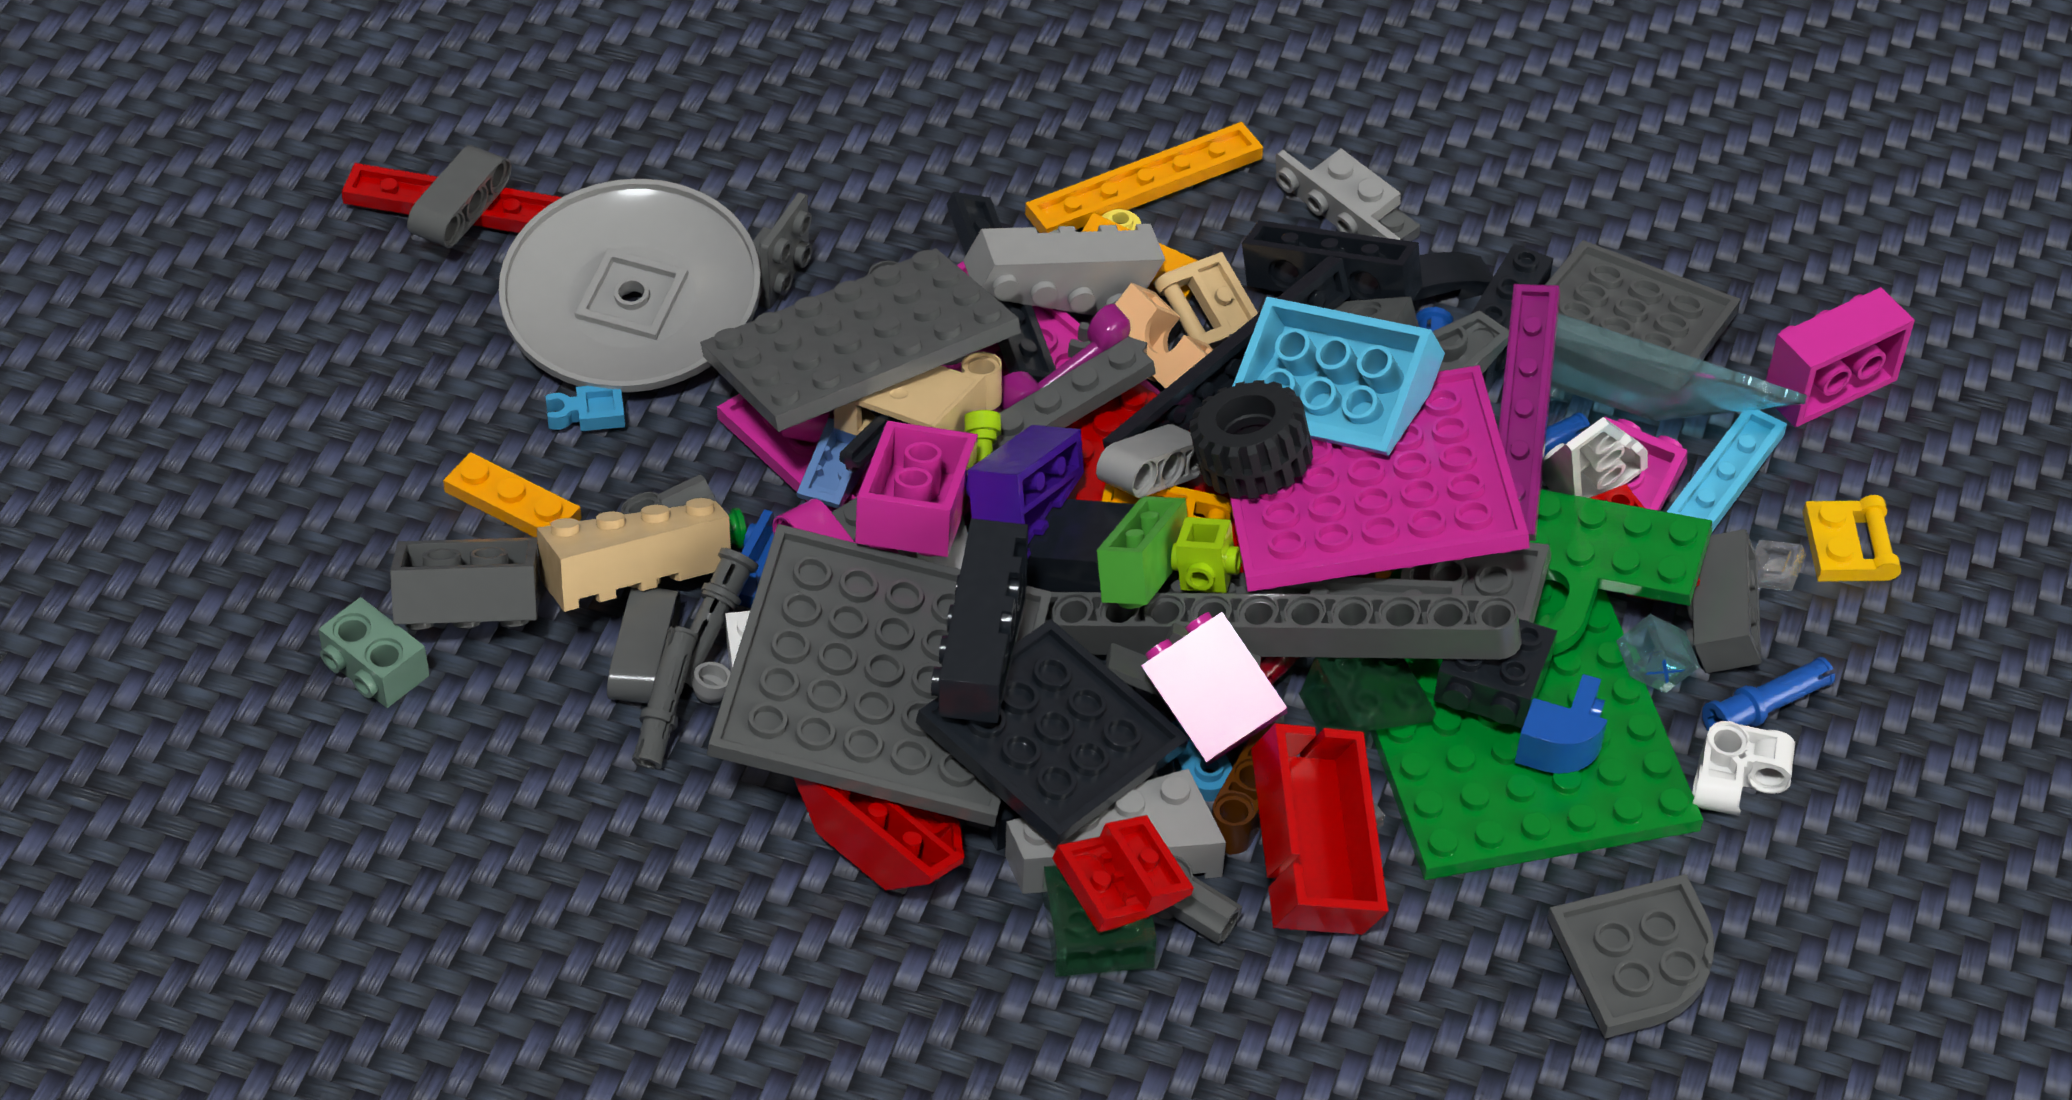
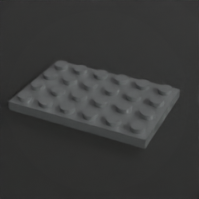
(858, 338)

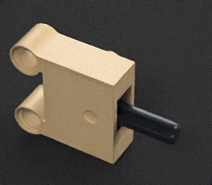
(929, 400)

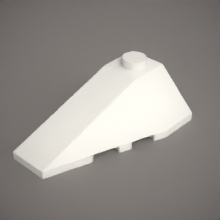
(1594, 461)

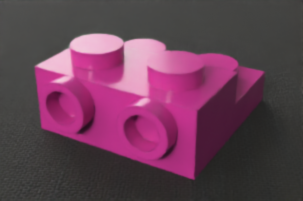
(1665, 466)

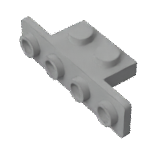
(1340, 192)

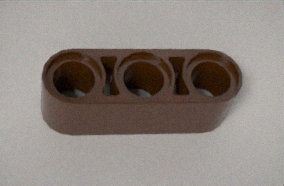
(1237, 803)

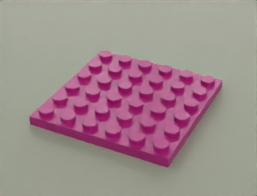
(1365, 512)

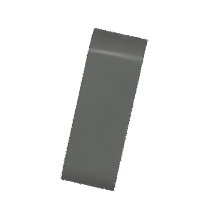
(459, 196)
(641, 643)

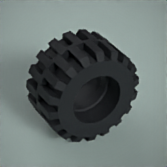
(1251, 439)

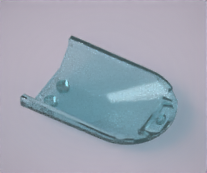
(1652, 378)

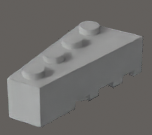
(1169, 802)

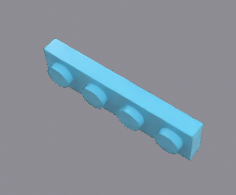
(1730, 467)

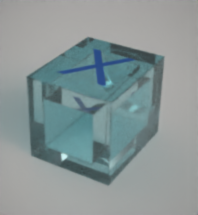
(1657, 653)

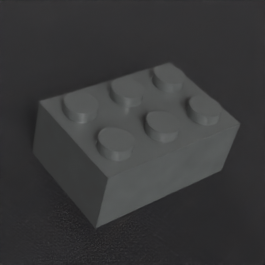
(465, 582)

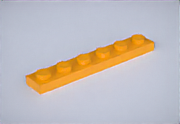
(1146, 179)

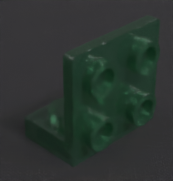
(1364, 694)

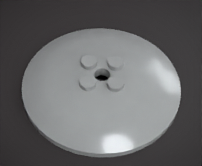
(618, 237)

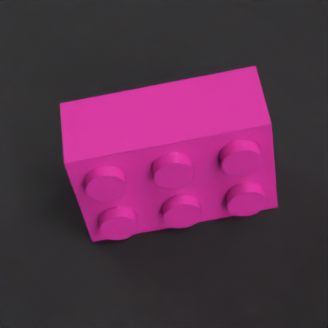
(1841, 354)
(915, 489)

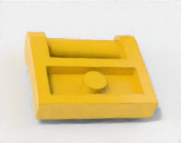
(1836, 540)

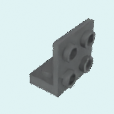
(783, 250)

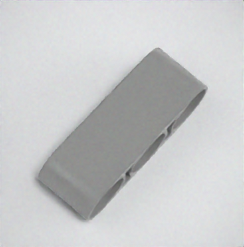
(1149, 461)

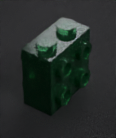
(1078, 945)

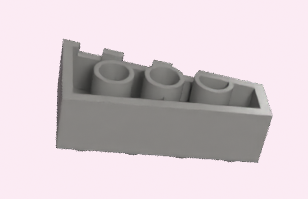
(1064, 266)

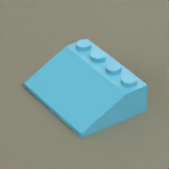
(1352, 371)

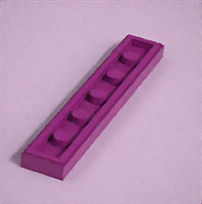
(1528, 391)

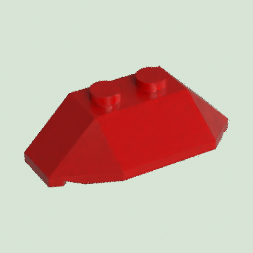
(884, 838)

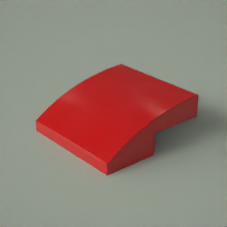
(1122, 873)

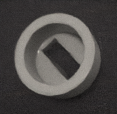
(710, 681)

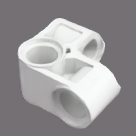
(1740, 758)

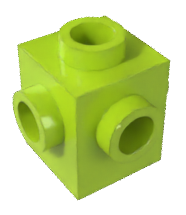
(1205, 555)

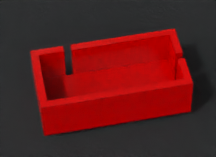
(1319, 829)

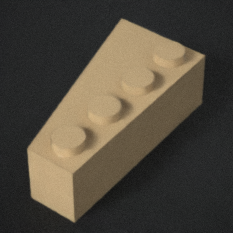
(630, 550)

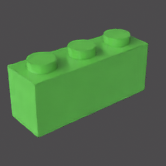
(1138, 551)

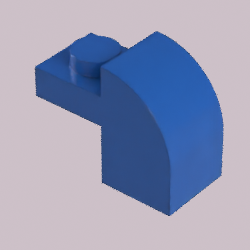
(1562, 737)

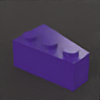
(1027, 477)

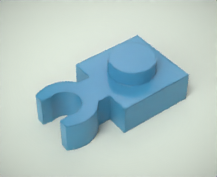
(592, 407)

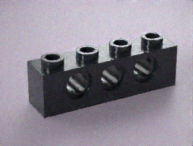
(1374, 266)
(1518, 267)

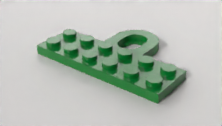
(1618, 551)

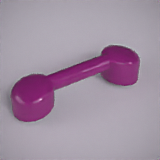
(1105, 330)

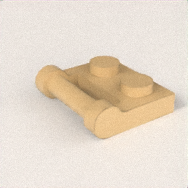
(1217, 294)

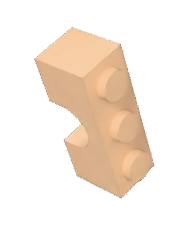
(1152, 322)

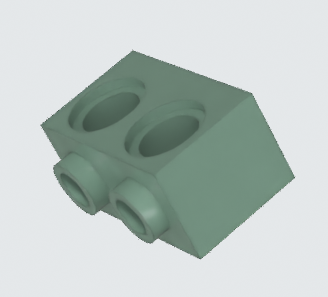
(373, 653)

